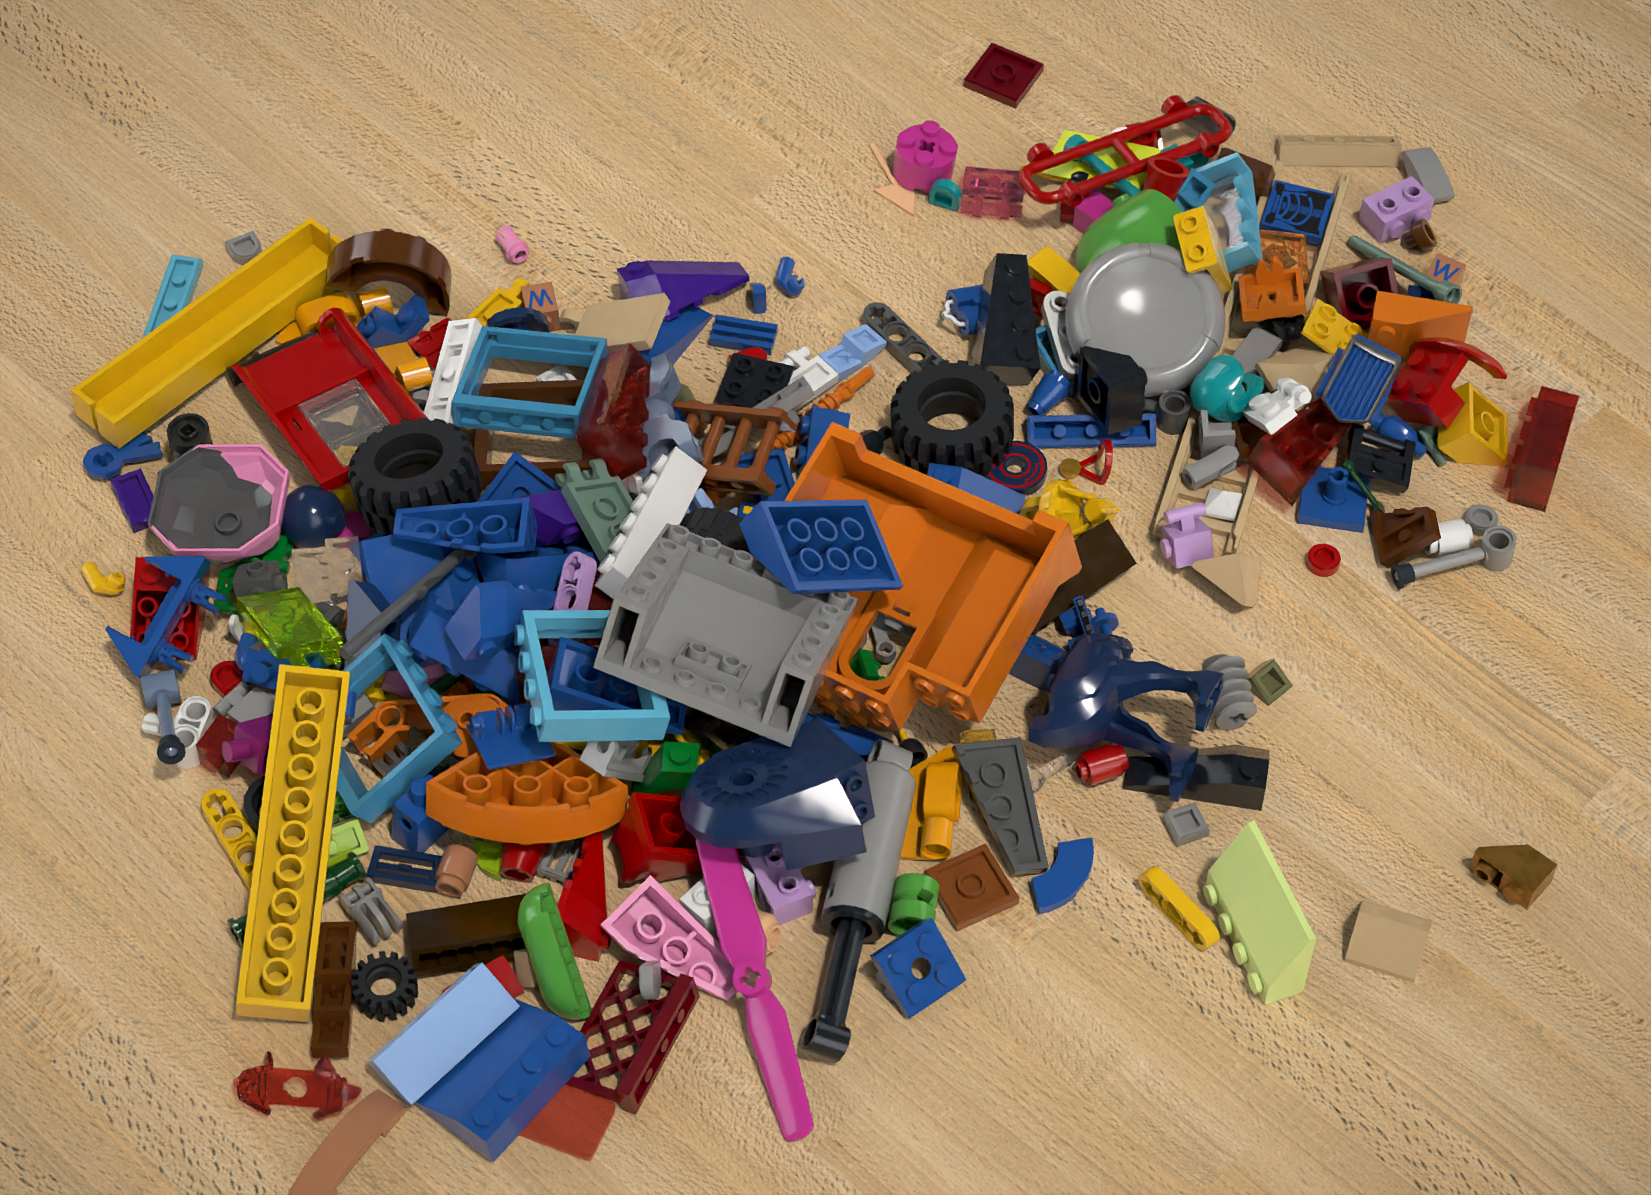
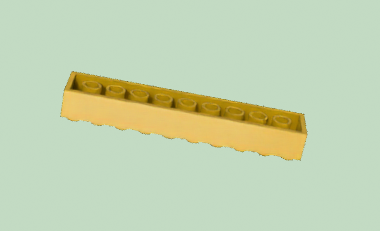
(293, 844)

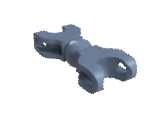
(662, 427)

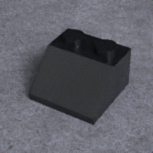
(1111, 388)

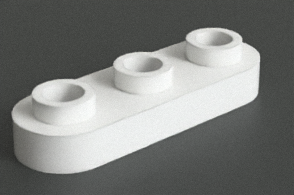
(1055, 324)

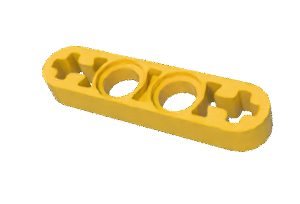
(234, 846)

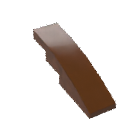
(333, 990)

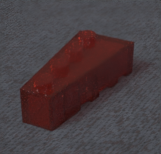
(617, 412)
(1298, 450)

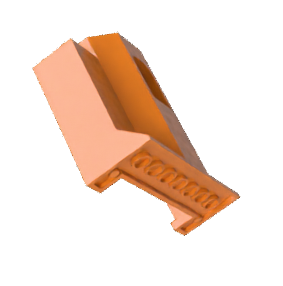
(968, 579)

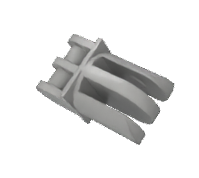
(370, 909)

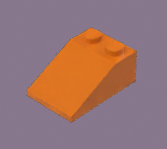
(1404, 318)

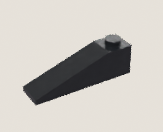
(1221, 776)

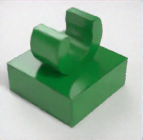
(864, 665)

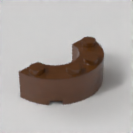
(392, 258)

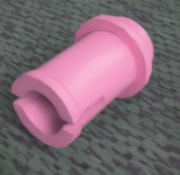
(516, 249)

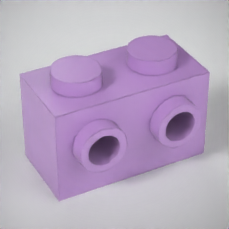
(1395, 209)
(781, 890)

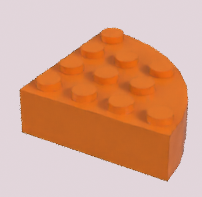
(527, 801)

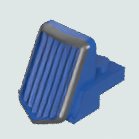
(1358, 381)

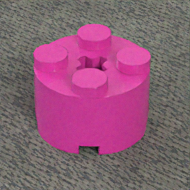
(924, 156)

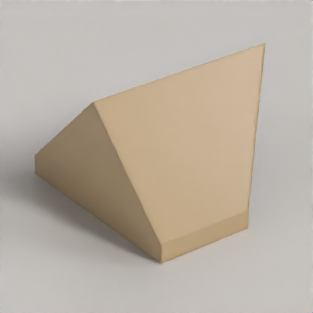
(1234, 574)

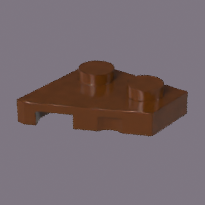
(1403, 532)

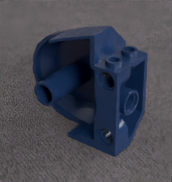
(775, 793)

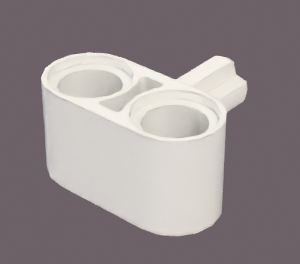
(186, 727)

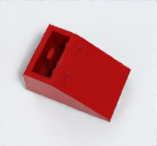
(148, 594)

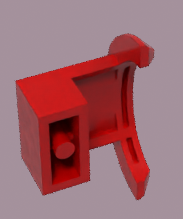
(1424, 385)

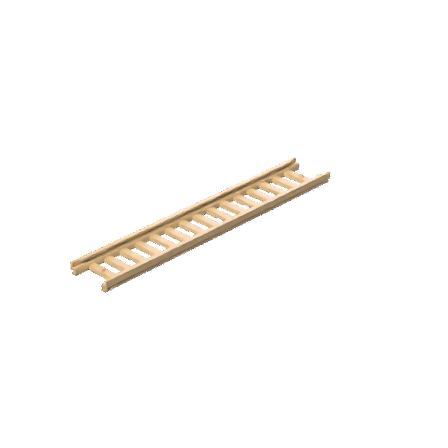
(1190, 439)

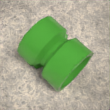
(913, 901)

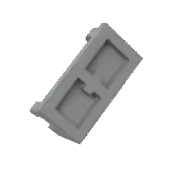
(617, 759)

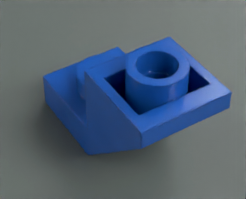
(386, 329)

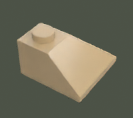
(1301, 364)

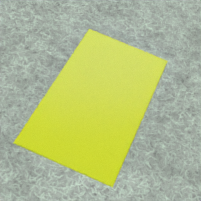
(1107, 155)

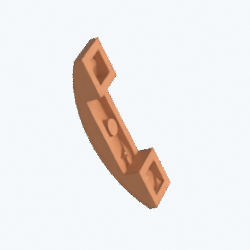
(347, 1144)

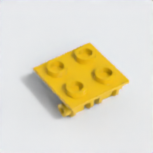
(1329, 328)

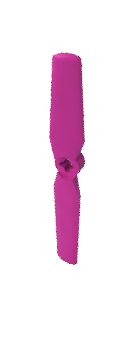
(766, 1019)

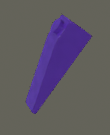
(680, 281)

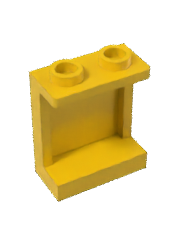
(1202, 246)

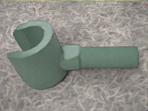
(1426, 435)

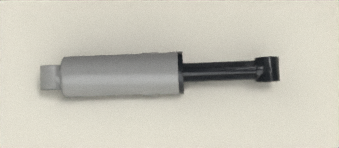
(862, 894)

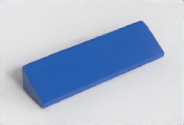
(1084, 431)

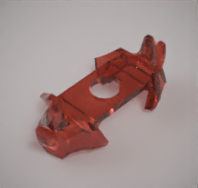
(265, 1085)

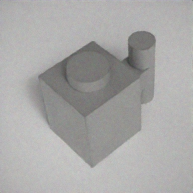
(245, 704)

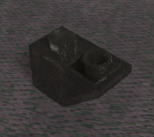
(712, 733)

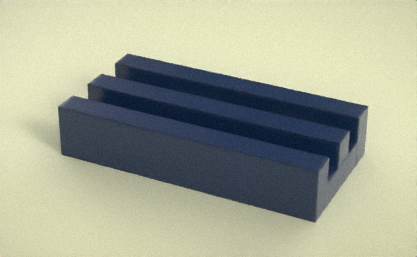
(403, 874)

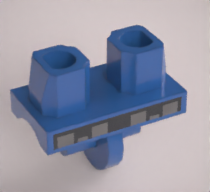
(1081, 618)

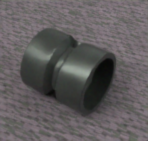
(186, 432)

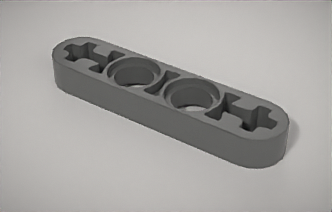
(903, 348)

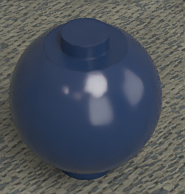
(312, 516)

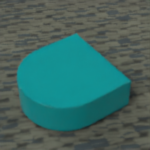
(946, 194)

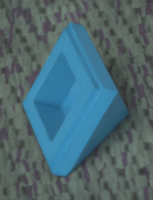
(1196, 189)

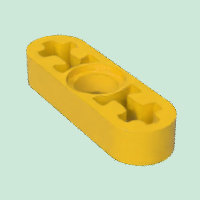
(1178, 908)

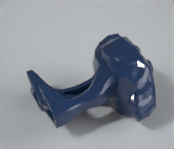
(1089, 705)

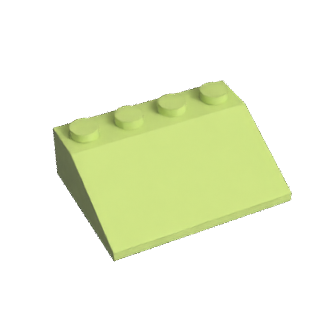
(1261, 917)

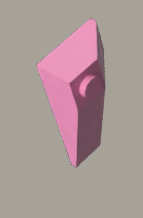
(659, 928)

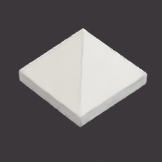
(1222, 504)

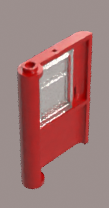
(334, 394)

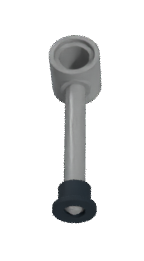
(1493, 553)

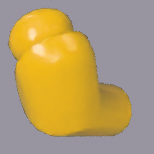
(98, 583)

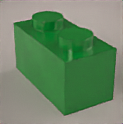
(280, 552)

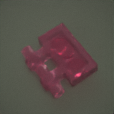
(992, 185)

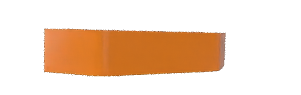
(408, 713)

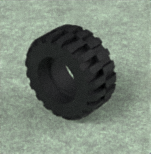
(952, 390)
(411, 468)

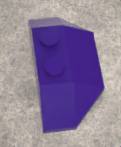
(554, 519)

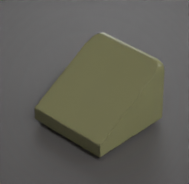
(1268, 681)

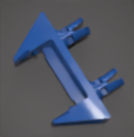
(187, 588)

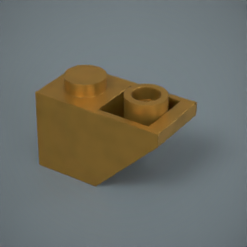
(1515, 871)

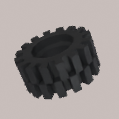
(382, 968)

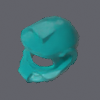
(1221, 389)

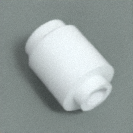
(1454, 538)

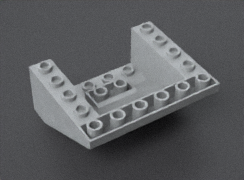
(722, 634)

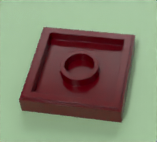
(1003, 75)

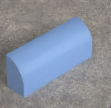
(443, 1033)

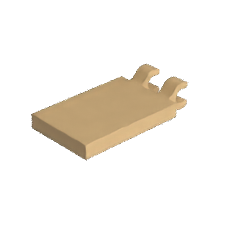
(620, 321)

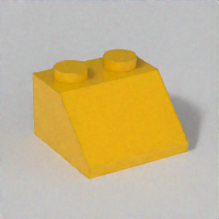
(1477, 432)

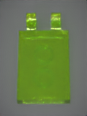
(290, 625)

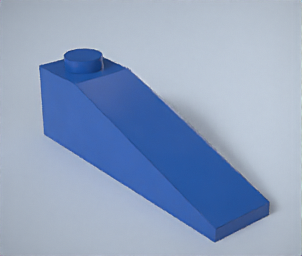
(678, 334)
(488, 617)

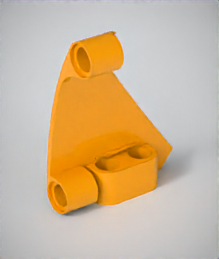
(399, 357)
(934, 807)

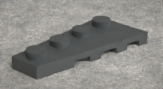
(1005, 796)

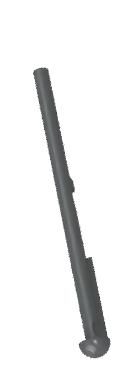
(413, 594)

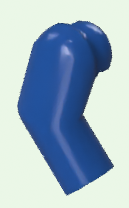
(786, 280)

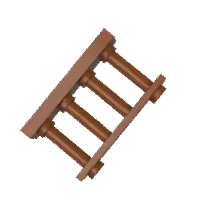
(728, 475)

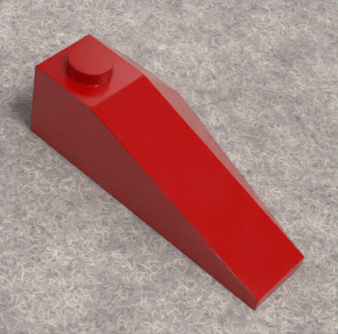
(585, 901)

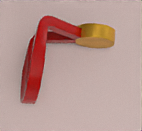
(1072, 468)

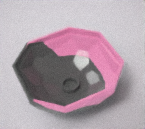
(220, 502)

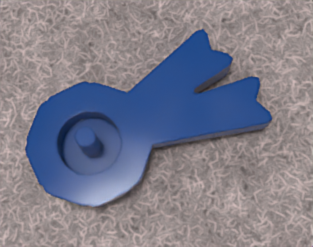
(108, 460)

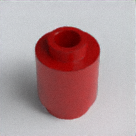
(1101, 764)

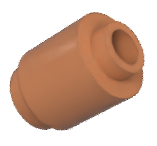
(455, 869)

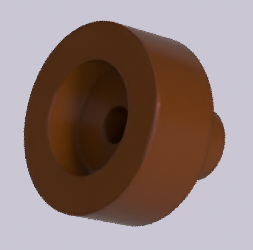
(1422, 236)

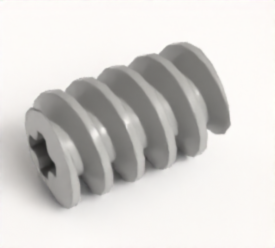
(1235, 700)

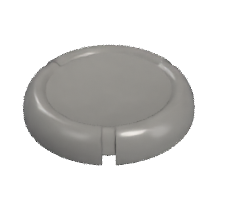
(1148, 308)

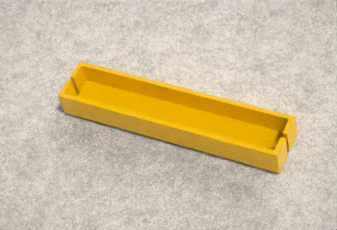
(206, 336)

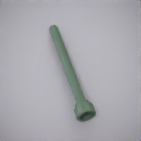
(1442, 291)

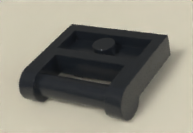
(1378, 465)

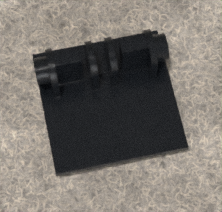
(752, 381)

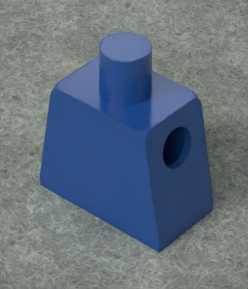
(410, 824)

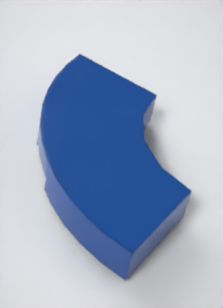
(1065, 877)

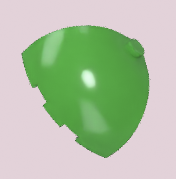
(1132, 219)

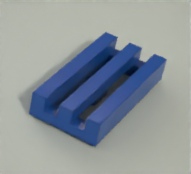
(744, 330)

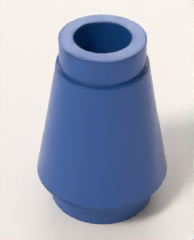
(1048, 393)

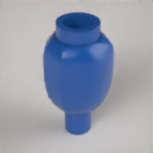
(1399, 429)

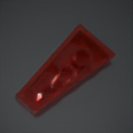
(1542, 448)

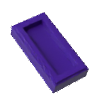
(134, 497)

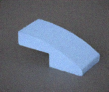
(854, 352)

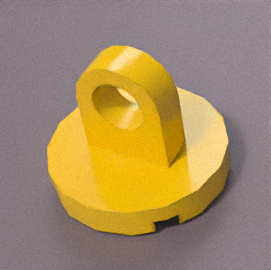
(1056, 504)

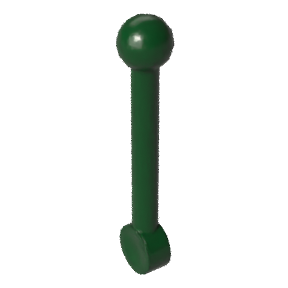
(1349, 466)

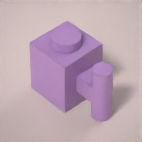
(1188, 538)

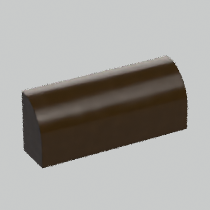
(1102, 560)
(464, 935)

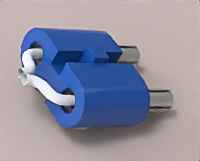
(965, 305)

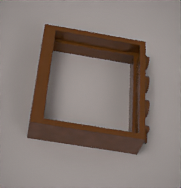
(554, 392)

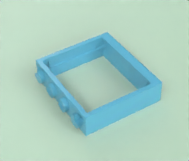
(582, 724)

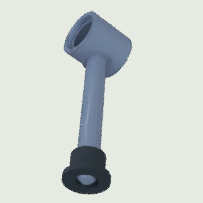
(160, 692)

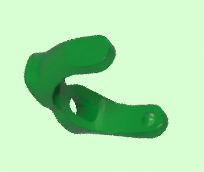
(229, 573)

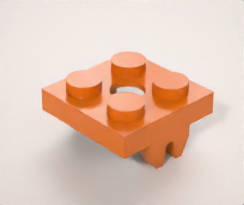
(1284, 283)

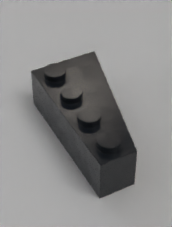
(1006, 322)

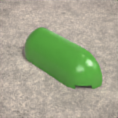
(552, 954)

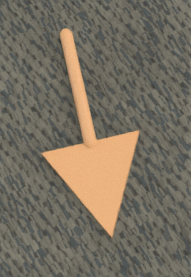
(895, 192)

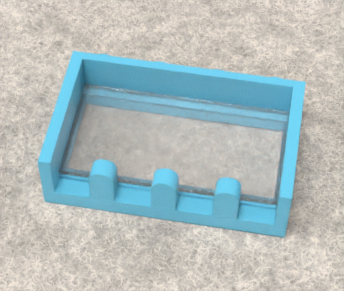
(1232, 210)

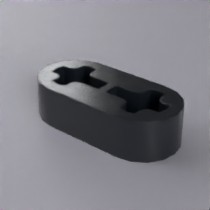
(1284, 327)

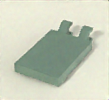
(596, 502)

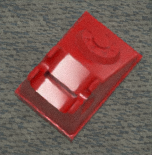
(656, 840)

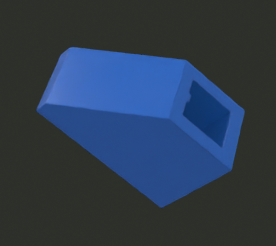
(812, 428)

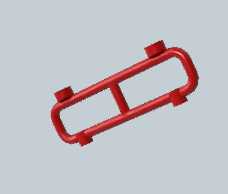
(1174, 111)

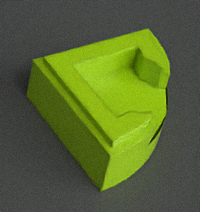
(489, 858)

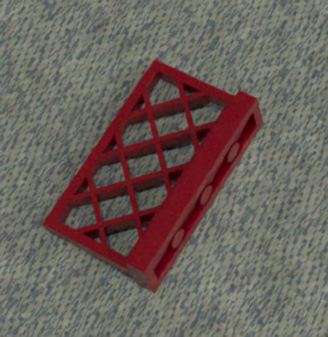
(656, 1041)

